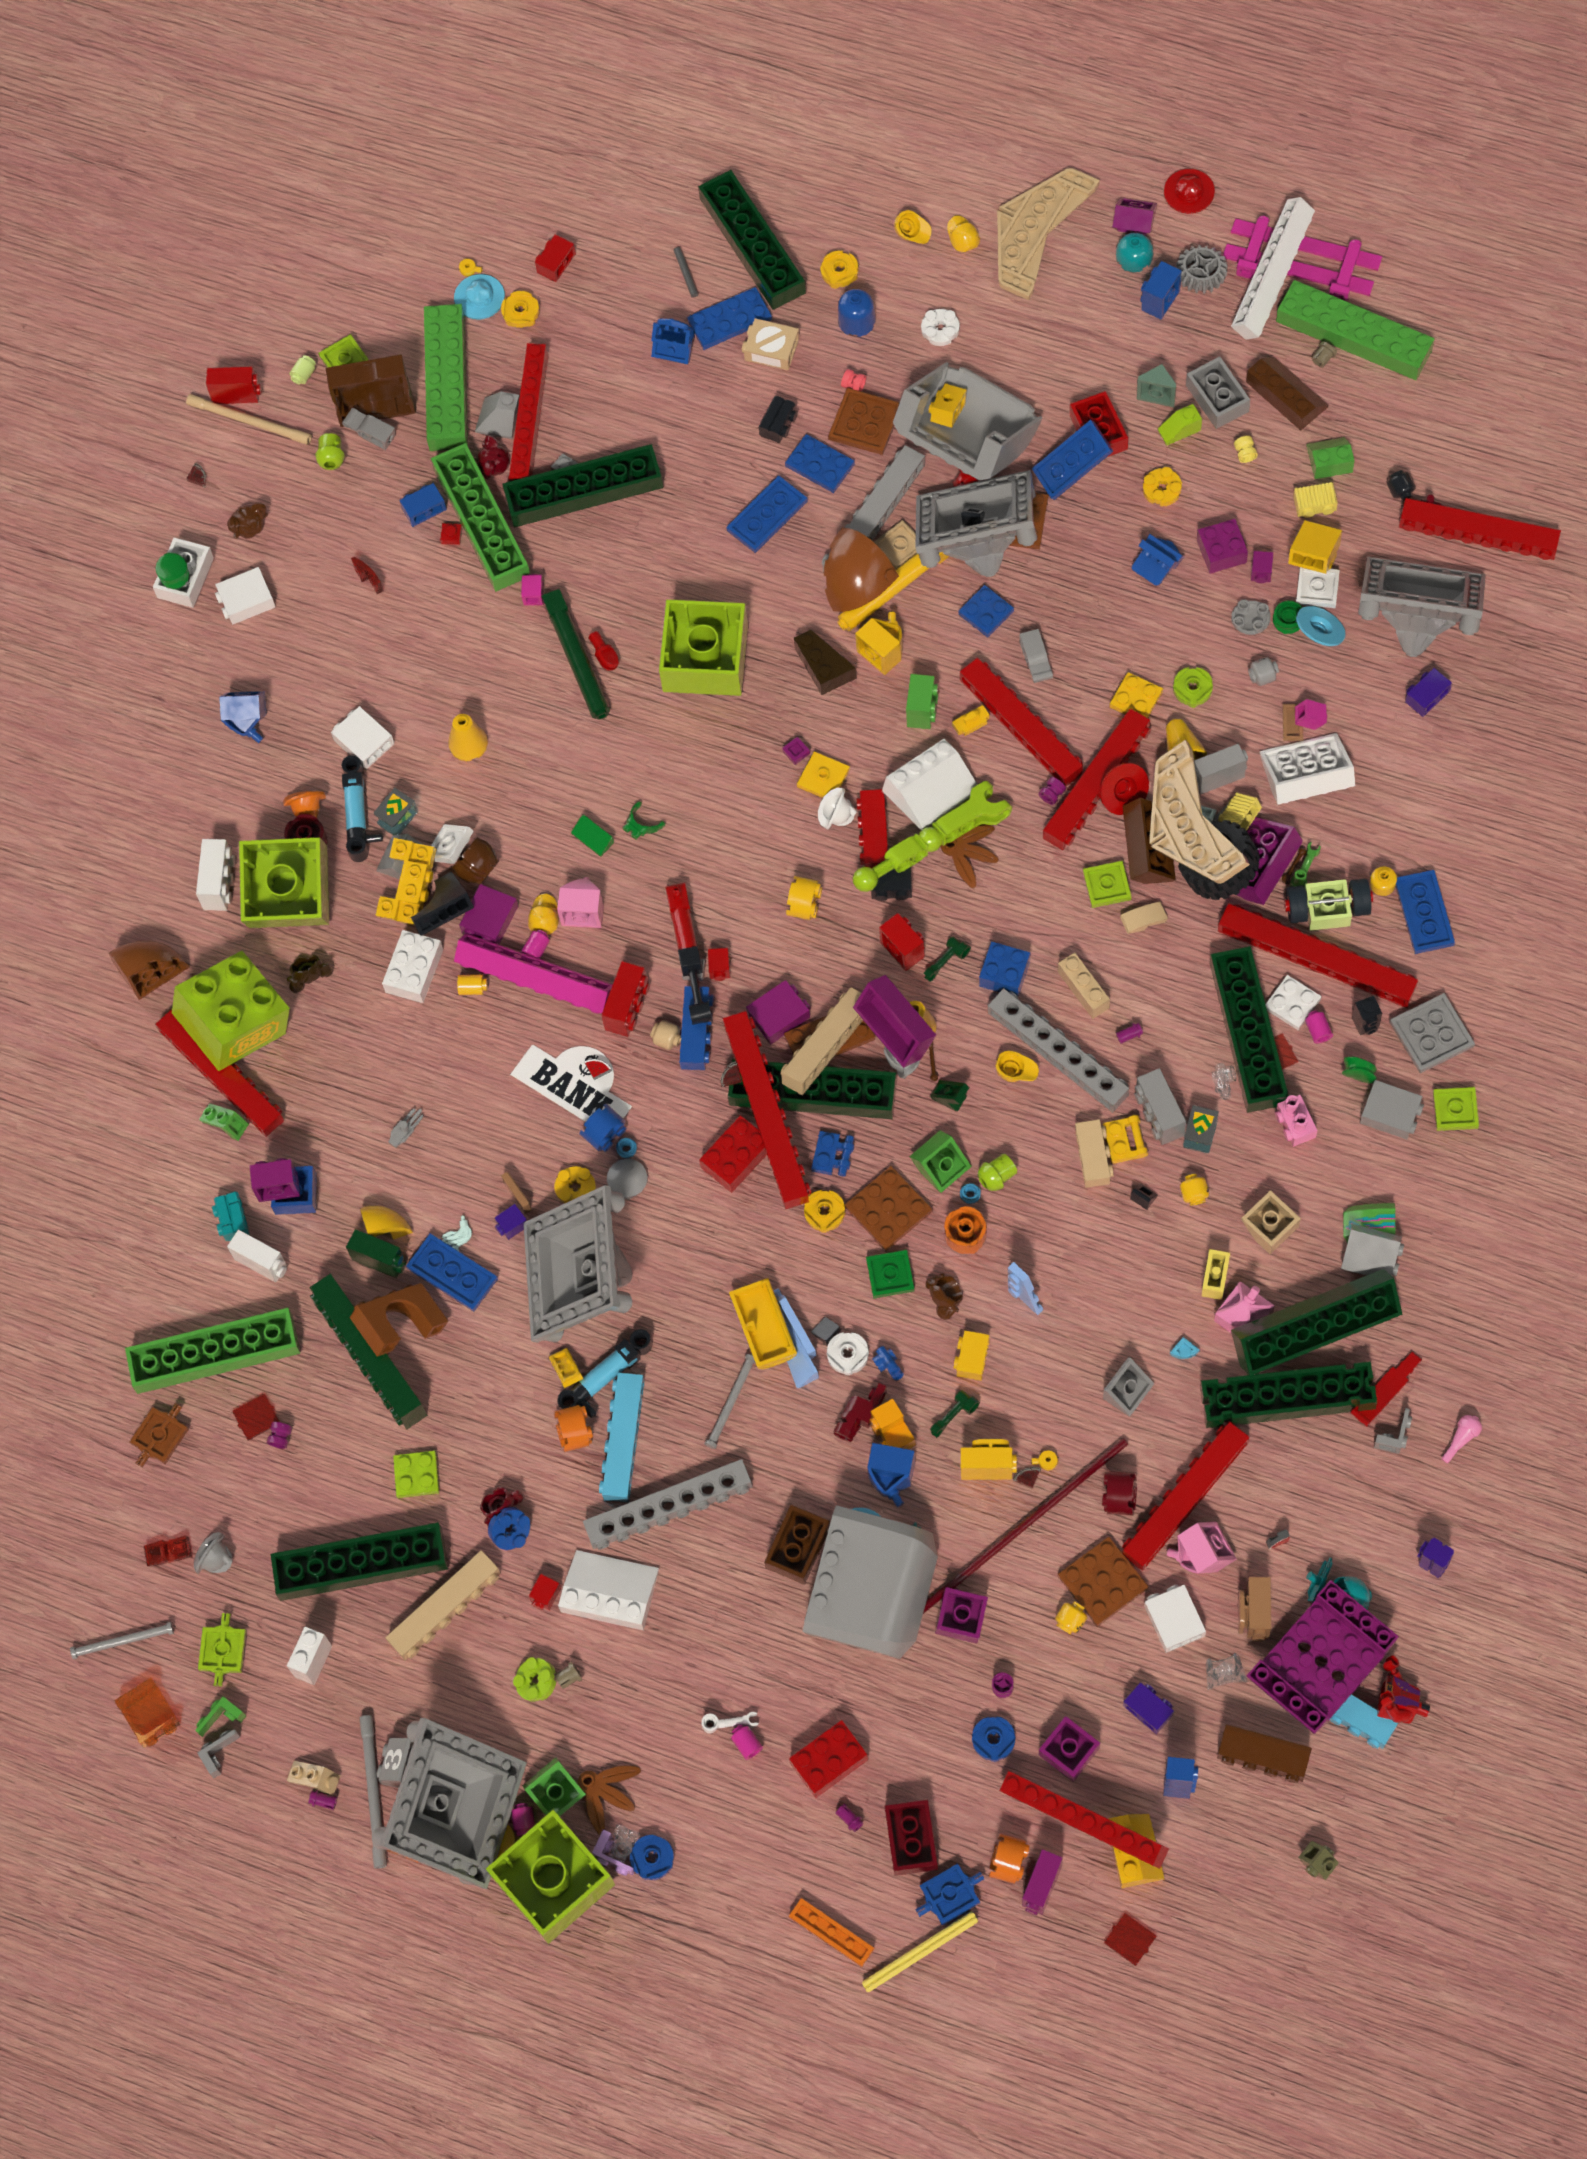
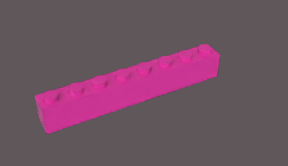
(532, 973)

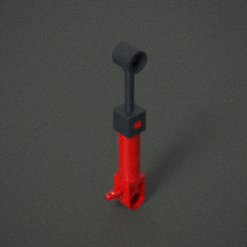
(687, 949)

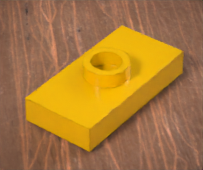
(565, 1367)

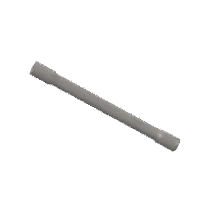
(367, 1734)

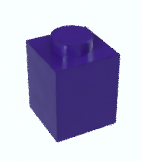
(510, 1222)

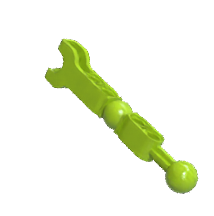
(943, 831)

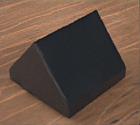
(972, 516)
(1143, 1196)

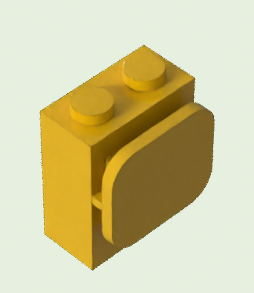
(1315, 547)
(988, 1460)

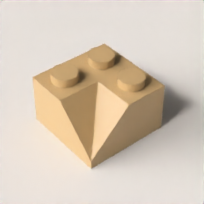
(1270, 1222)

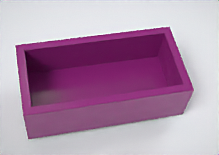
(894, 1021)

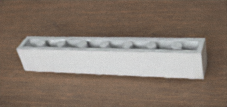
(1273, 268)

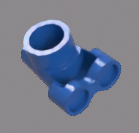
(886, 1360)

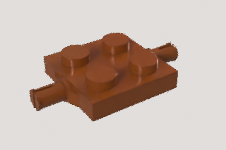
(158, 1435)

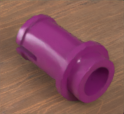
(1129, 1033)
(322, 1800)
(849, 1818)

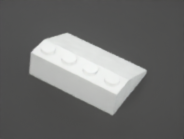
(1308, 768)
(930, 784)
(608, 1590)

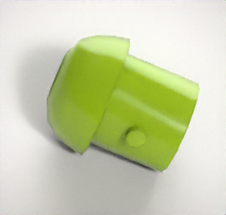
(329, 452)
(997, 1172)

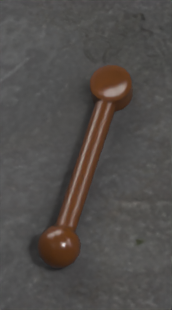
(1286, 878)
(934, 1077)

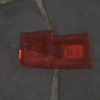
(365, 572)
(168, 1551)

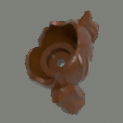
(247, 520)
(945, 1294)

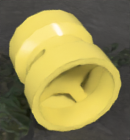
(1244, 446)

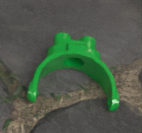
(636, 829)

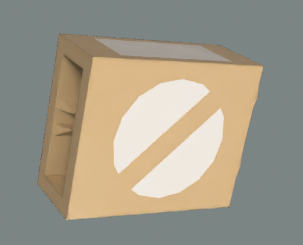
(770, 344)

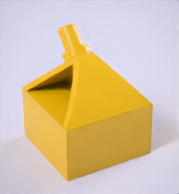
(880, 643)

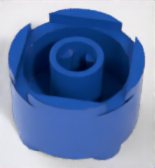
(603, 1128)

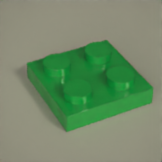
(890, 1274)

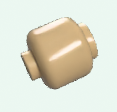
(666, 1035)

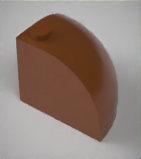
(856, 571)
(147, 965)

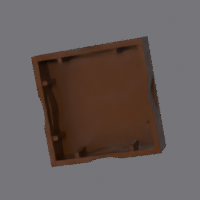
(371, 387)

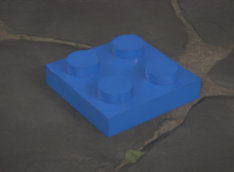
(986, 611)

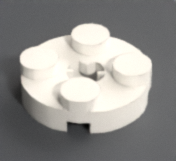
(940, 317)
(859, 1354)

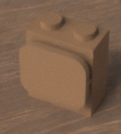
(1255, 1609)

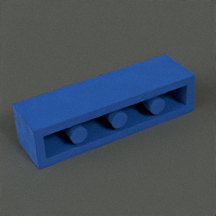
(695, 1037)
(1180, 1777)

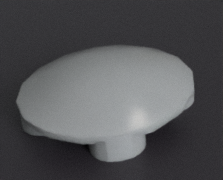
(1251, 617)
(627, 1177)

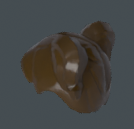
(307, 971)

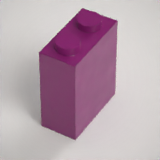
(490, 914)
(778, 1011)
(1042, 1883)

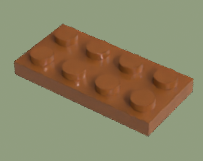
(797, 1036)

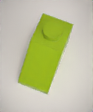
(1181, 425)

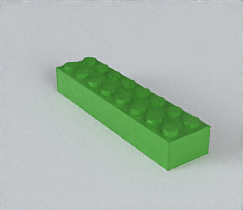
(1355, 330)
(445, 377)
(480, 517)
(212, 1350)

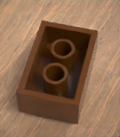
(797, 1544)

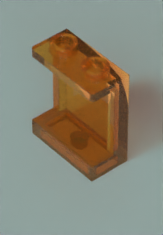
(147, 1713)

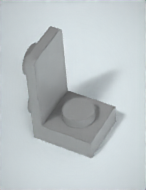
(1389, 1443)
(207, 1750)

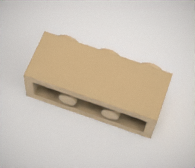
(1083, 985)
(1093, 1153)

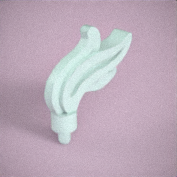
(460, 1237)

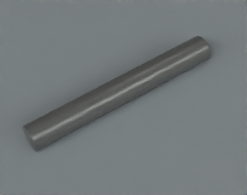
(685, 271)

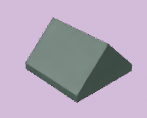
(1157, 387)

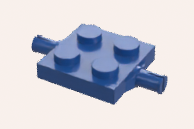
(949, 1894)

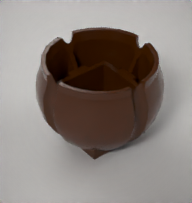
(476, 862)

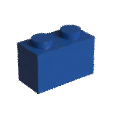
(422, 504)

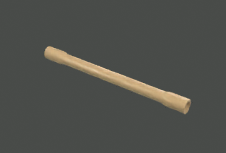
(294, 434)

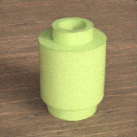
(302, 370)

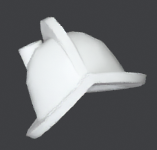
(835, 809)

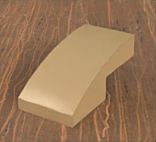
(1142, 917)

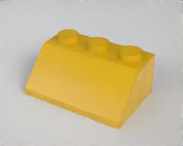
(1129, 1868)

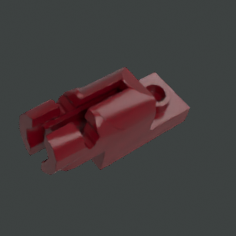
(859, 1413)

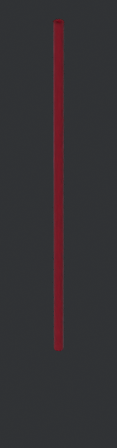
(1027, 1522)

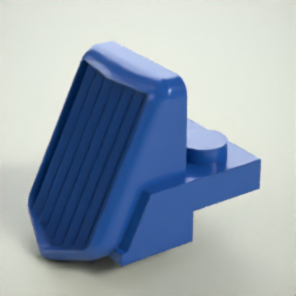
(672, 340)
(1156, 559)

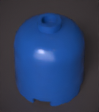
(856, 312)

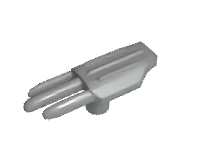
(403, 1129)

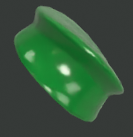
(172, 570)
(1285, 617)
(1359, 1070)

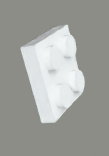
(1317, 588)
(451, 842)
(1292, 1002)

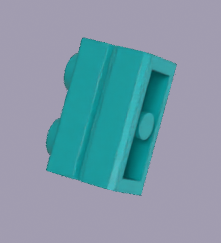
(230, 1214)

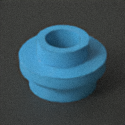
(626, 1142)
(970, 1188)

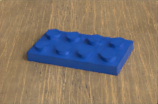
(728, 318)
(1072, 459)
(767, 514)
(1424, 912)
(452, 1272)

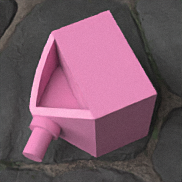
(580, 904)
(1242, 1307)
(1203, 1549)

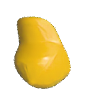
(912, 227)
(962, 234)
(543, 914)
(1015, 1067)

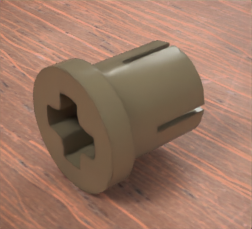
(1324, 354)
(568, 1675)

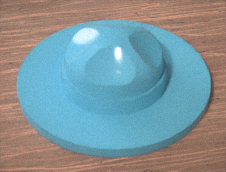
(479, 296)
(1320, 626)

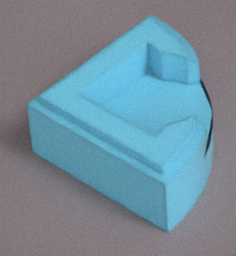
(1184, 1350)

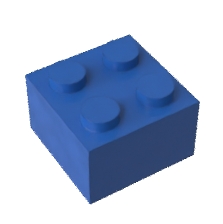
(1160, 290)
(1004, 968)
(306, 1201)

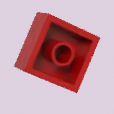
(902, 941)

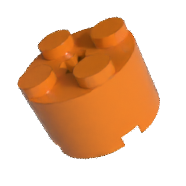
(969, 1241)
(572, 1428)
(1008, 1858)

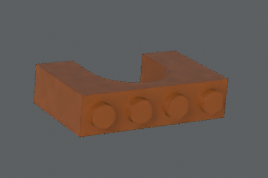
(412, 1302)

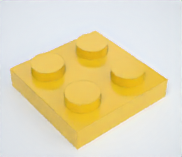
(1137, 695)

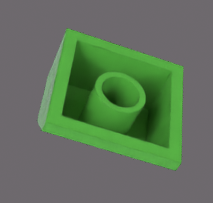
(1330, 457)
(940, 1161)
(553, 1788)

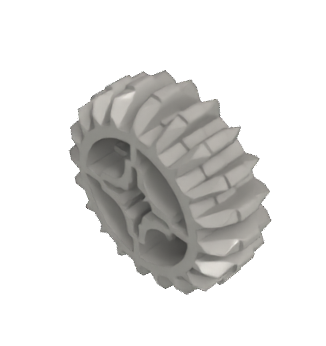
(1206, 260)

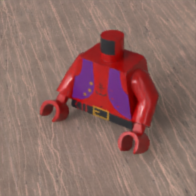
(1398, 1698)

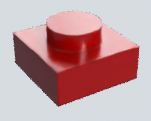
(451, 534)

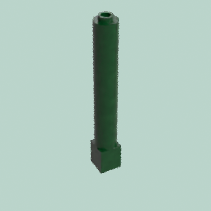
(575, 653)

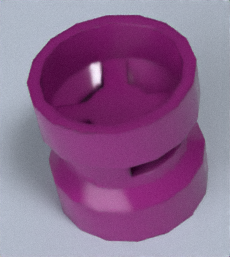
(1052, 791)
(279, 1435)
(1000, 1682)

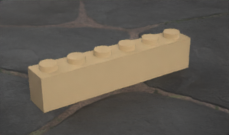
(822, 1044)
(443, 1606)

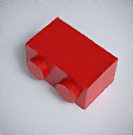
(555, 258)

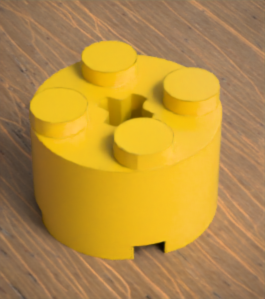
(803, 898)

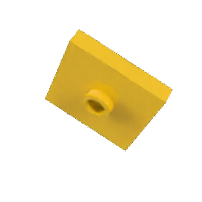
(822, 775)

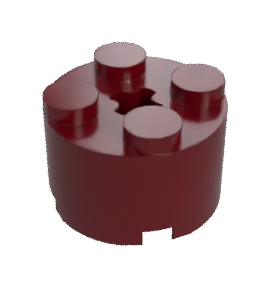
(305, 827)
(1120, 1494)

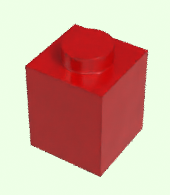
(719, 964)
(544, 1592)

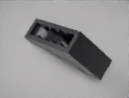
(448, 903)

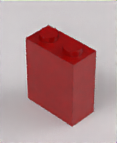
(233, 385)

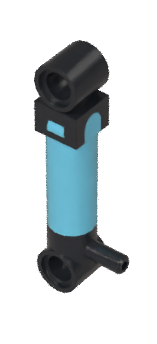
(354, 790)
(624, 1356)

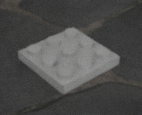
(1432, 1033)

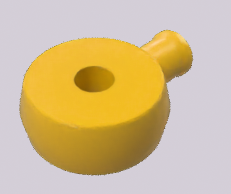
(468, 267)
(1042, 1460)

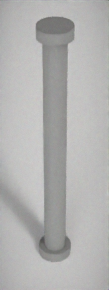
(711, 1443)
(75, 1652)

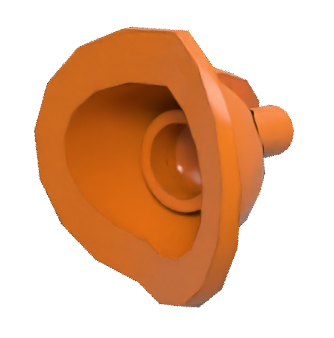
(305, 802)

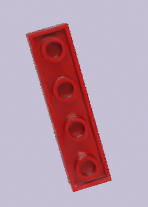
(873, 827)

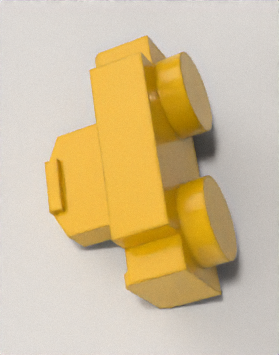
(971, 721)

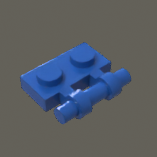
(826, 1152)

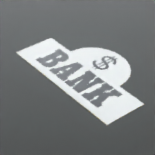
(569, 1081)

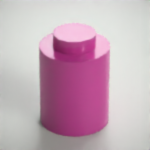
(536, 944)
(1318, 1027)
(746, 1741)

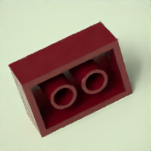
(911, 1837)

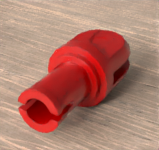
(604, 652)

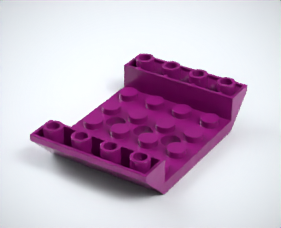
(1343, 1635)

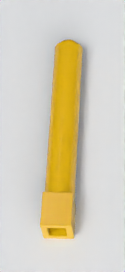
(907, 574)

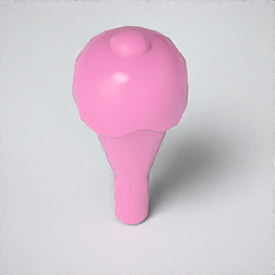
(1467, 1429)

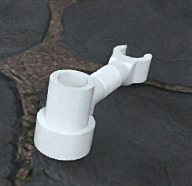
(722, 1723)

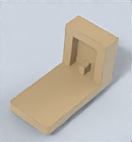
(314, 1776)

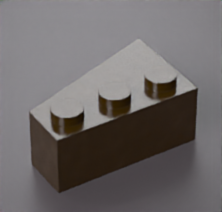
(823, 663)

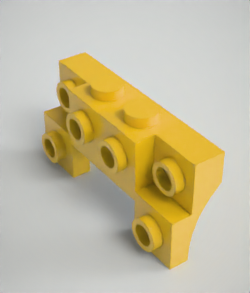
(413, 881)

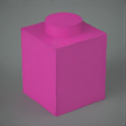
(532, 589)
(1310, 714)

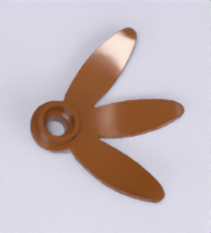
(962, 847)
(610, 1794)

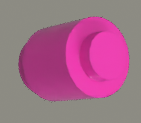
(522, 1819)

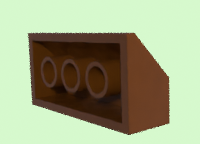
(1285, 392)
(1145, 863)
(1264, 1753)

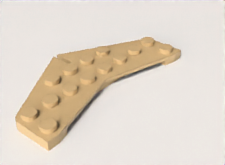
(1028, 221)
(1178, 821)

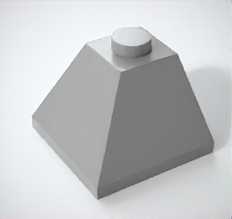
(498, 415)

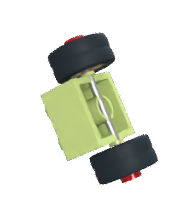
(1328, 903)

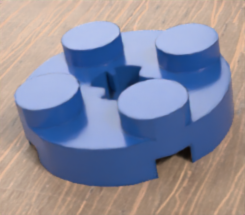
(517, 1536)
(993, 1752)
(640, 1852)

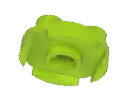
(1193, 697)
(525, 1675)

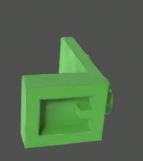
(225, 1119)
(217, 1709)

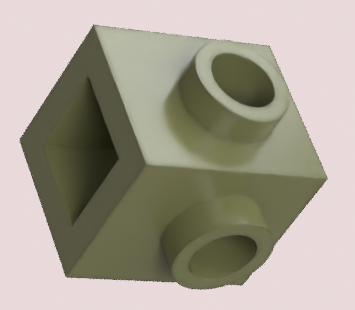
(1322, 1862)

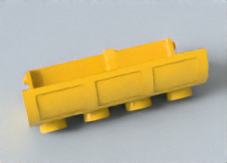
(763, 1324)

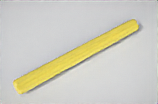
(919, 1951)

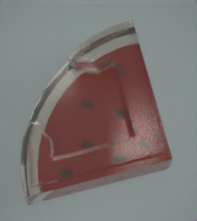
(197, 476)
(730, 1075)
(1027, 1476)

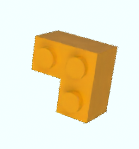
(890, 1425)

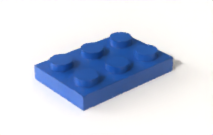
(819, 463)

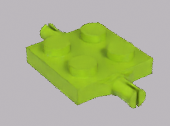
(222, 1650)

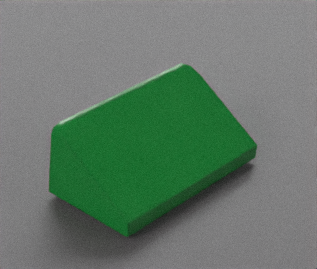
(592, 835)

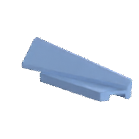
(801, 1366)

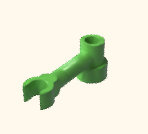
(1300, 875)

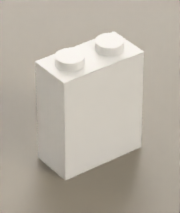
(244, 596)
(362, 737)
(257, 1256)
(1174, 1618)
(309, 1656)

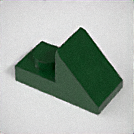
(950, 1094)

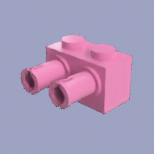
(1296, 1120)

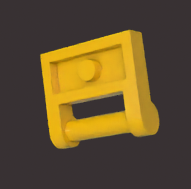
(1118, 1140)

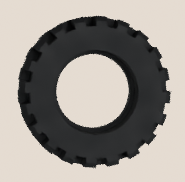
(1242, 841)

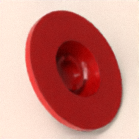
(1189, 191)
(1123, 785)

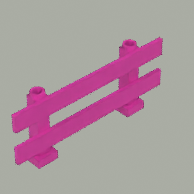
(1340, 283)

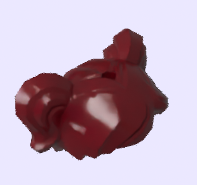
(492, 458)
(500, 1498)

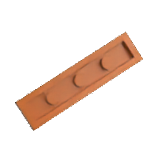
(831, 1932)

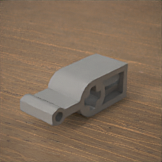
(370, 428)
(1035, 655)

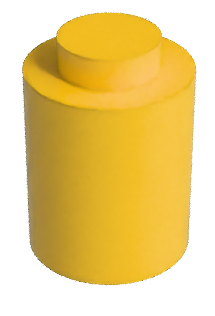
(471, 984)

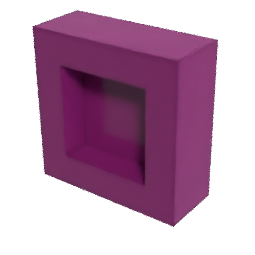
(796, 750)

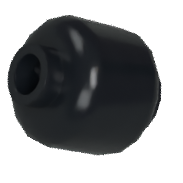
(1401, 485)

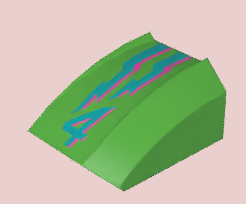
(1373, 1216)

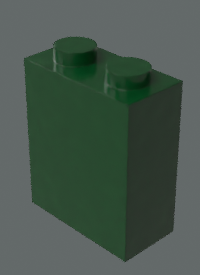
(376, 1254)

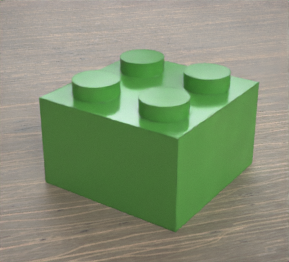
(921, 701)

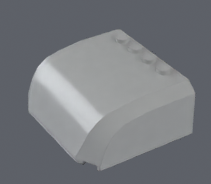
(987, 433)
(871, 1583)

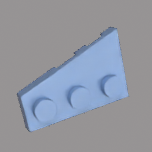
(1021, 1286)

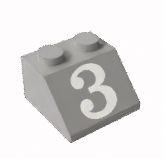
(395, 1761)

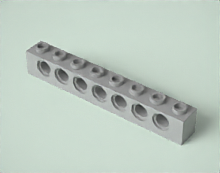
(1109, 1098)
(735, 1471)

